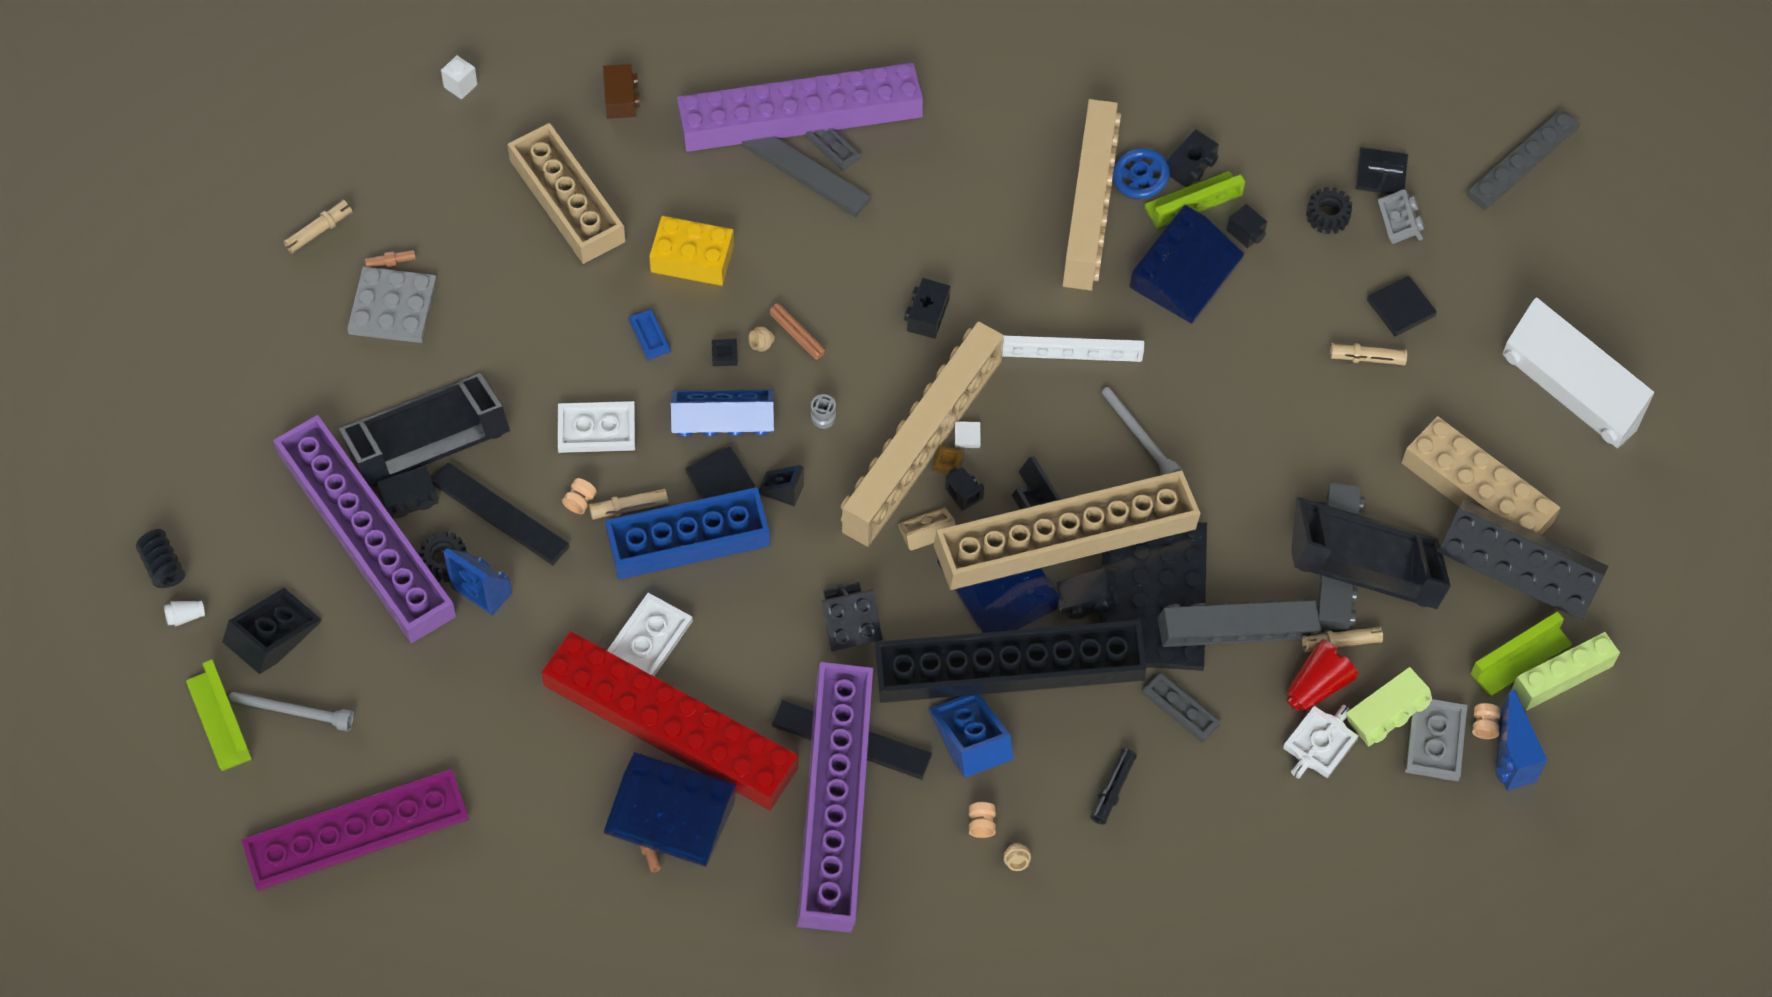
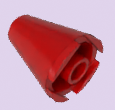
(1320, 677)

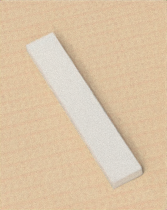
(1073, 348)

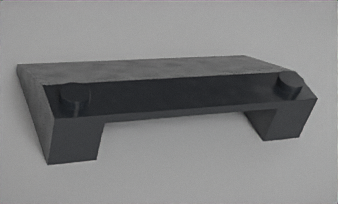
(425, 429)
(1368, 554)

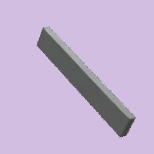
(809, 173)

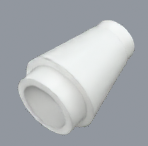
(183, 611)

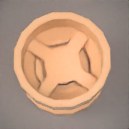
(578, 497)
(1486, 721)
(982, 820)

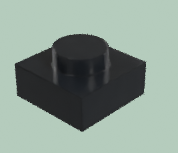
(724, 352)

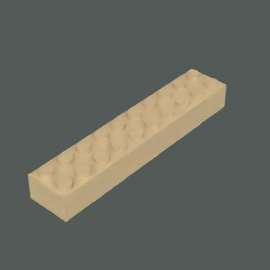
(921, 434)
(1066, 529)

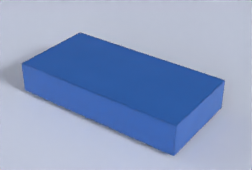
(649, 334)

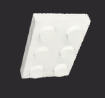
(596, 426)
(650, 634)

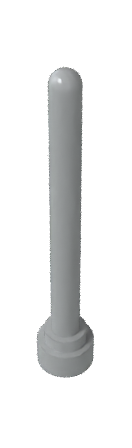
(1165, 465)
(341, 719)

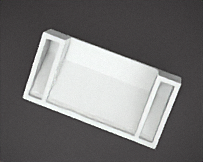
(1578, 373)

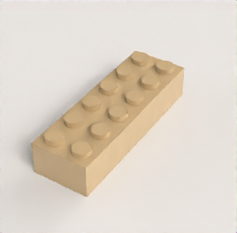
(566, 193)
(1469, 473)

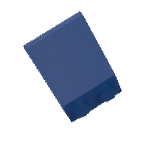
(477, 580)
(972, 734)
(1518, 750)

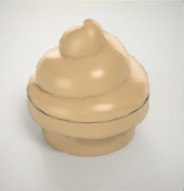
(761, 339)
(1017, 857)

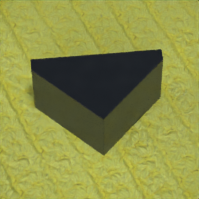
(783, 484)

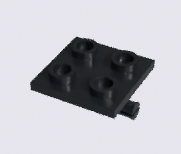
(1381, 171)
(850, 616)

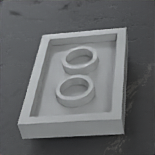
(1437, 740)

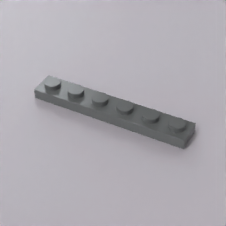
(1523, 159)

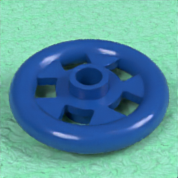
(1136, 156)

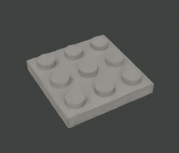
(392, 304)

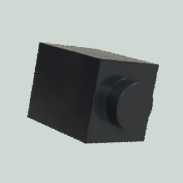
(1247, 226)

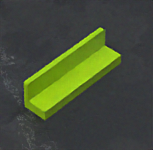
(1198, 197)
(1521, 654)
(218, 718)

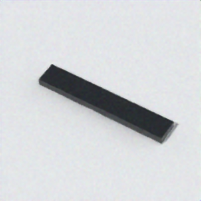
(500, 514)
(880, 748)

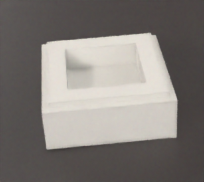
(967, 435)

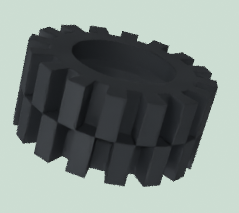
(1325, 221)
(438, 544)

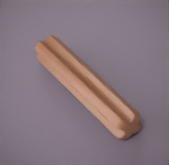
(797, 331)

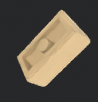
(922, 529)

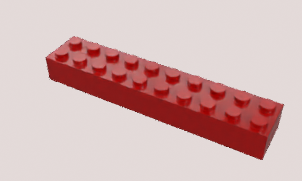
(670, 720)

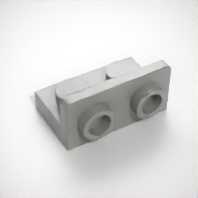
(1400, 216)

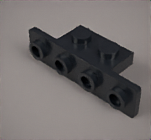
(1039, 487)

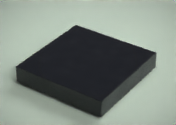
(1401, 305)
(719, 474)

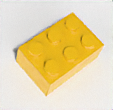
(692, 250)

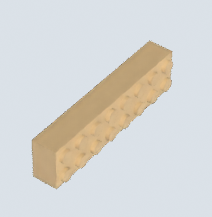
(1092, 195)

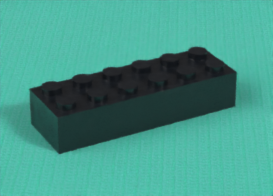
(1523, 559)

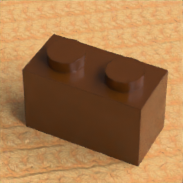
(619, 91)

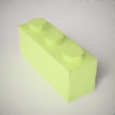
(1389, 707)

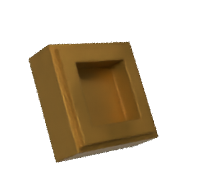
(947, 459)

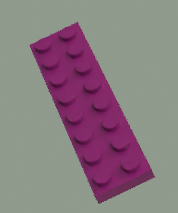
(354, 830)

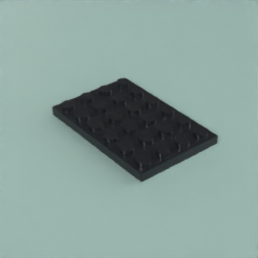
(1158, 576)

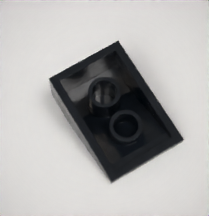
(269, 630)

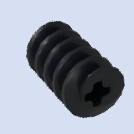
(160, 559)

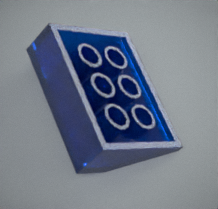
(1186, 265)
(1009, 600)
(670, 809)

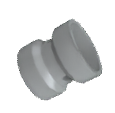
(823, 411)

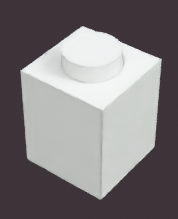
(459, 77)

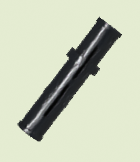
(1108, 796)

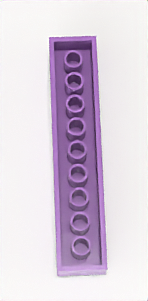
(800, 106)
(365, 529)
(835, 798)

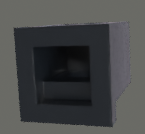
(963, 488)

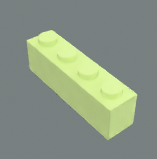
(1565, 671)

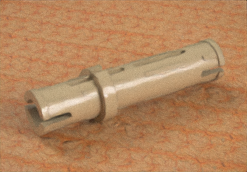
(318, 226)
(1368, 354)
(618, 506)
(1344, 638)

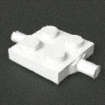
(1320, 742)

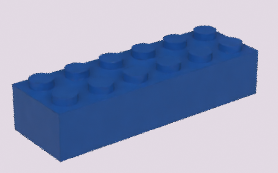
(687, 533)

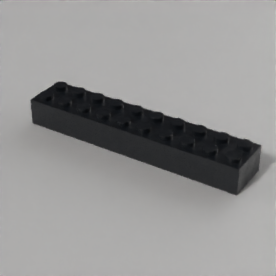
(1010, 661)

